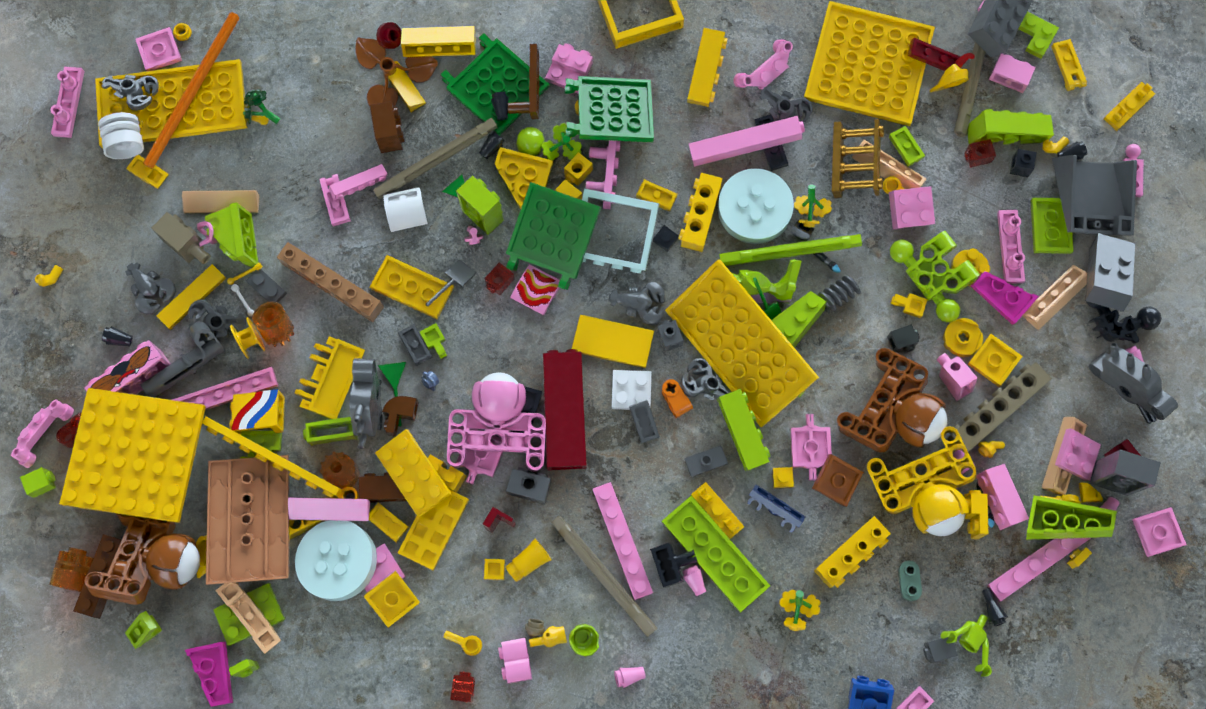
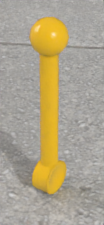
(258, 266)

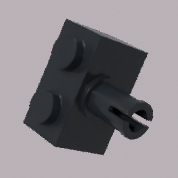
(669, 564)

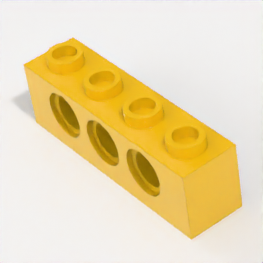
(705, 184)

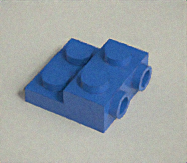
(870, 694)

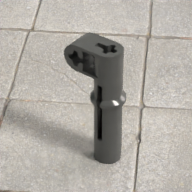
(187, 364)

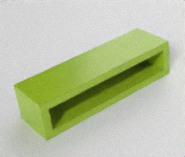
(743, 429)

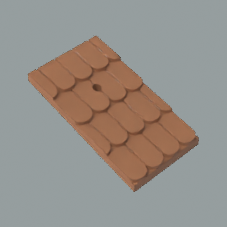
(247, 537)

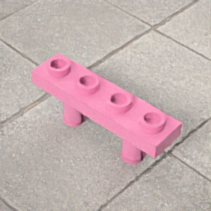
(67, 102)
(612, 163)
(1011, 246)

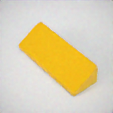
(406, 89)

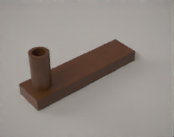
(533, 105)

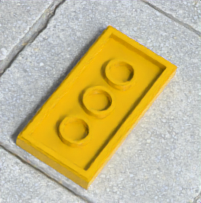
(410, 286)
(613, 341)

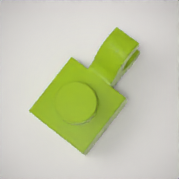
(433, 338)

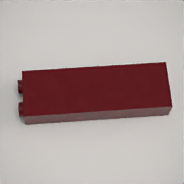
(564, 410)

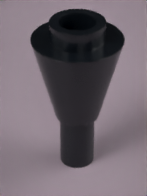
(995, 612)

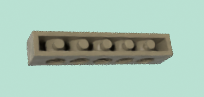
(1037, 379)

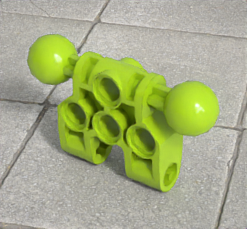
(942, 244)

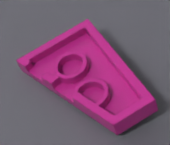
(1004, 297)
(213, 670)

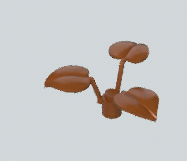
(370, 53)

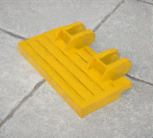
(333, 379)

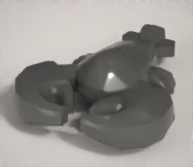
(133, 89)
(784, 107)
(148, 287)
(641, 301)
(214, 320)
(706, 384)

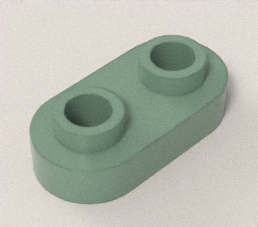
(910, 580)

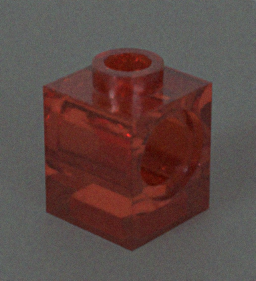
(985, 148)
(499, 271)
(463, 687)

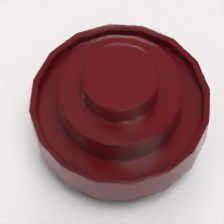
(389, 35)

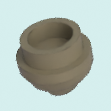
(534, 628)

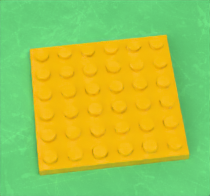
(866, 63)
(133, 455)

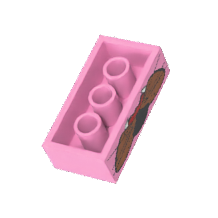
(131, 370)

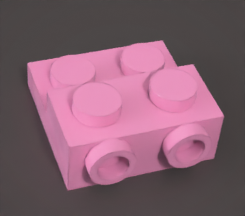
(568, 64)

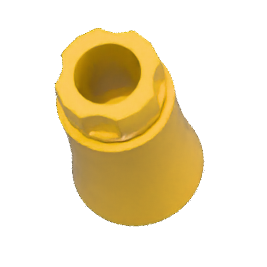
(528, 560)

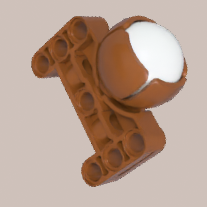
(910, 413)
(157, 556)

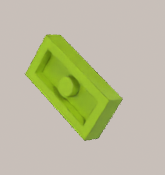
(906, 146)

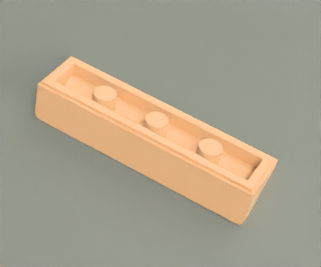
(891, 167)
(217, 200)
(1056, 297)
(1056, 478)

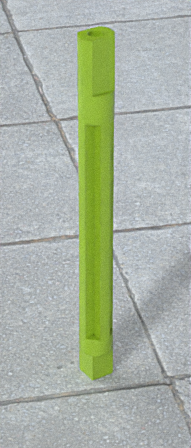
(791, 250)

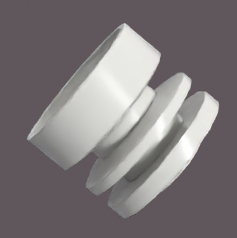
(120, 135)

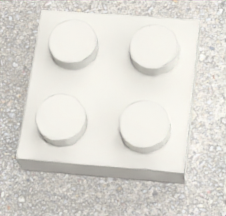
(630, 388)

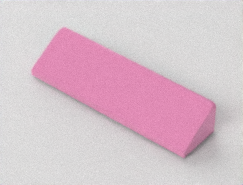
(328, 509)

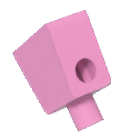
(956, 376)

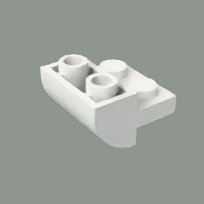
(405, 209)

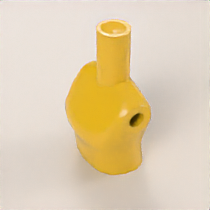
(550, 638)

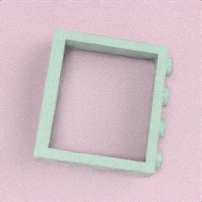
(616, 263)

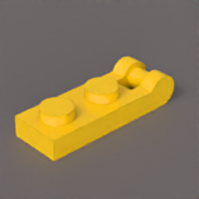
(1069, 64)

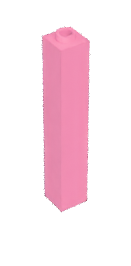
(746, 141)

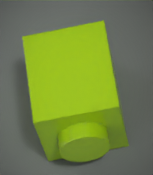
(38, 482)

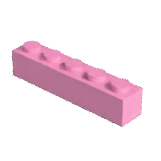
(358, 182)

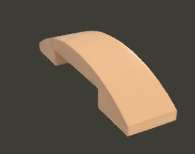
(249, 615)

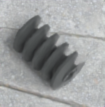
(838, 292)

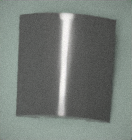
(1097, 195)

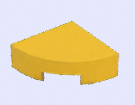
(1089, 494)

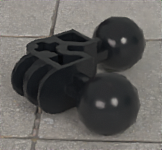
(1147, 319)

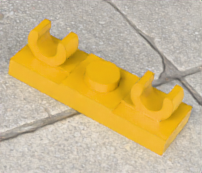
(1129, 106)
(717, 510)

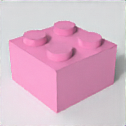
(911, 207)

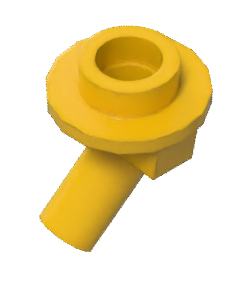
(988, 449)

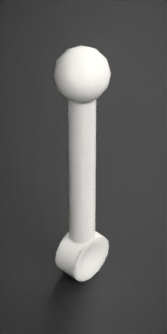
(235, 288)

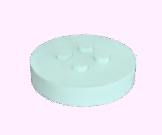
(755, 206)
(335, 560)

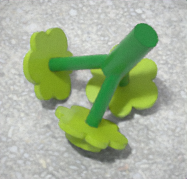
(570, 148)

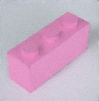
(1002, 497)

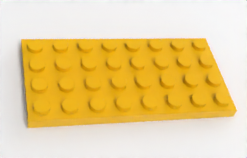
(214, 109)
(741, 342)

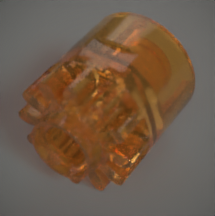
(273, 323)
(346, 477)
(71, 569)

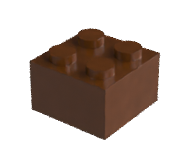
(387, 127)

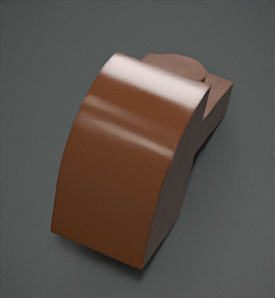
(396, 408)

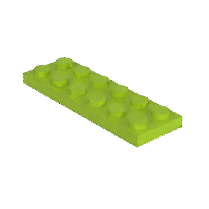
(716, 554)

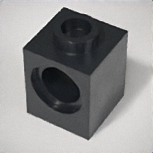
(1023, 163)

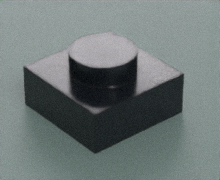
(801, 231)
(665, 238)

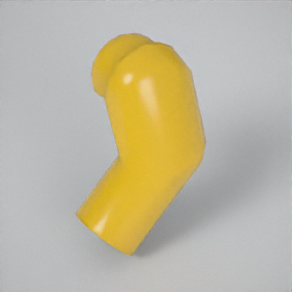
(1050, 147)
(45, 280)

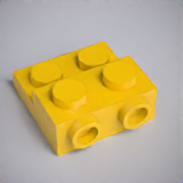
(977, 514)

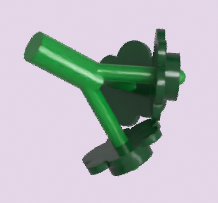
(255, 98)

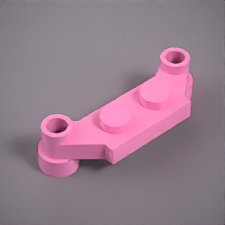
(769, 69)
(36, 428)

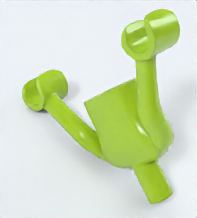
(971, 639)

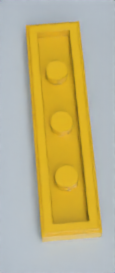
(197, 290)

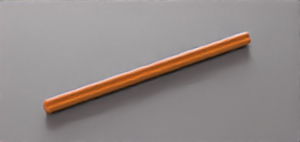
(191, 90)

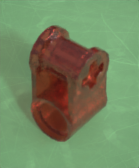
(70, 428)

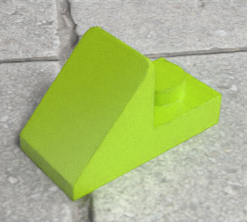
(142, 629)

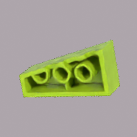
(1010, 127)
(800, 317)
(1065, 519)

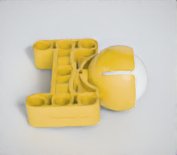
(934, 497)

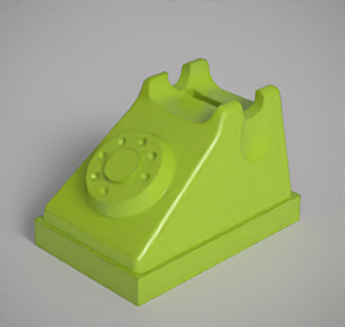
(235, 233)

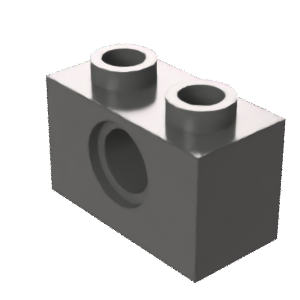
(537, 493)

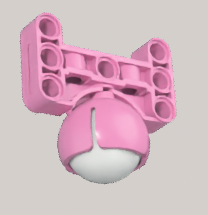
(499, 404)

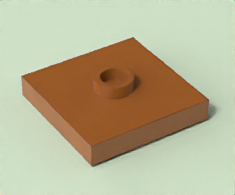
(837, 480)

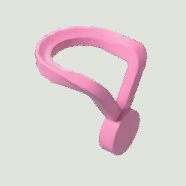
(209, 239)

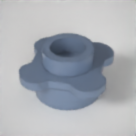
(430, 380)

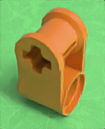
(677, 401)

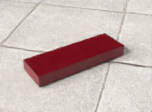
(931, 54)

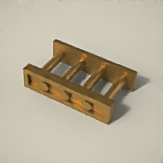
(840, 151)

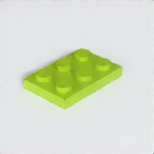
(1050, 227)
(233, 628)

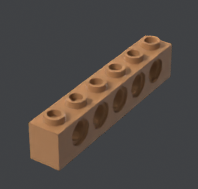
(330, 282)

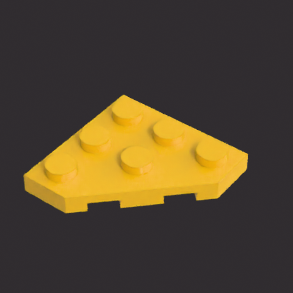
(520, 169)

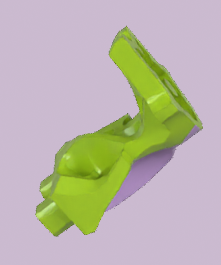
(780, 291)

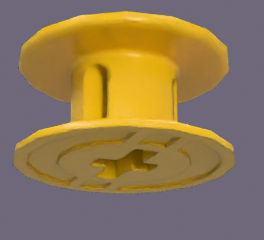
(247, 337)

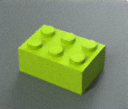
(480, 204)

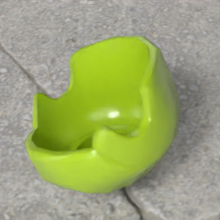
(530, 141)
(584, 640)

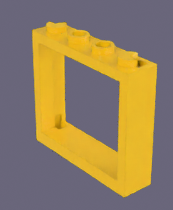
(645, 31)

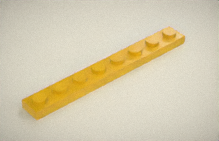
(278, 462)

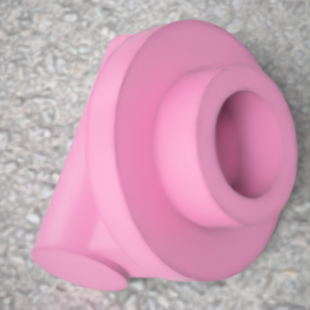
(473, 238)

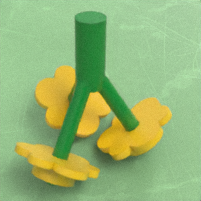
(805, 205)
(794, 602)

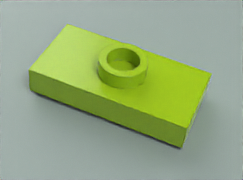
(244, 668)

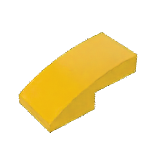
(153, 176)

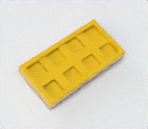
(413, 473)
(433, 530)

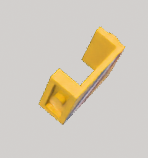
(258, 411)

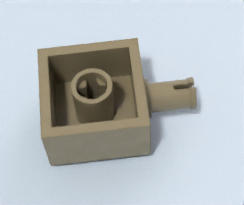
(180, 238)

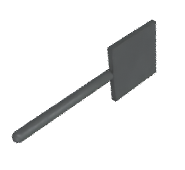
(458, 273)

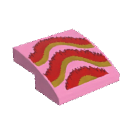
(536, 289)

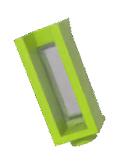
(329, 431)

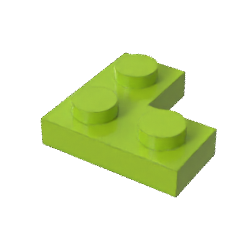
(1041, 31)

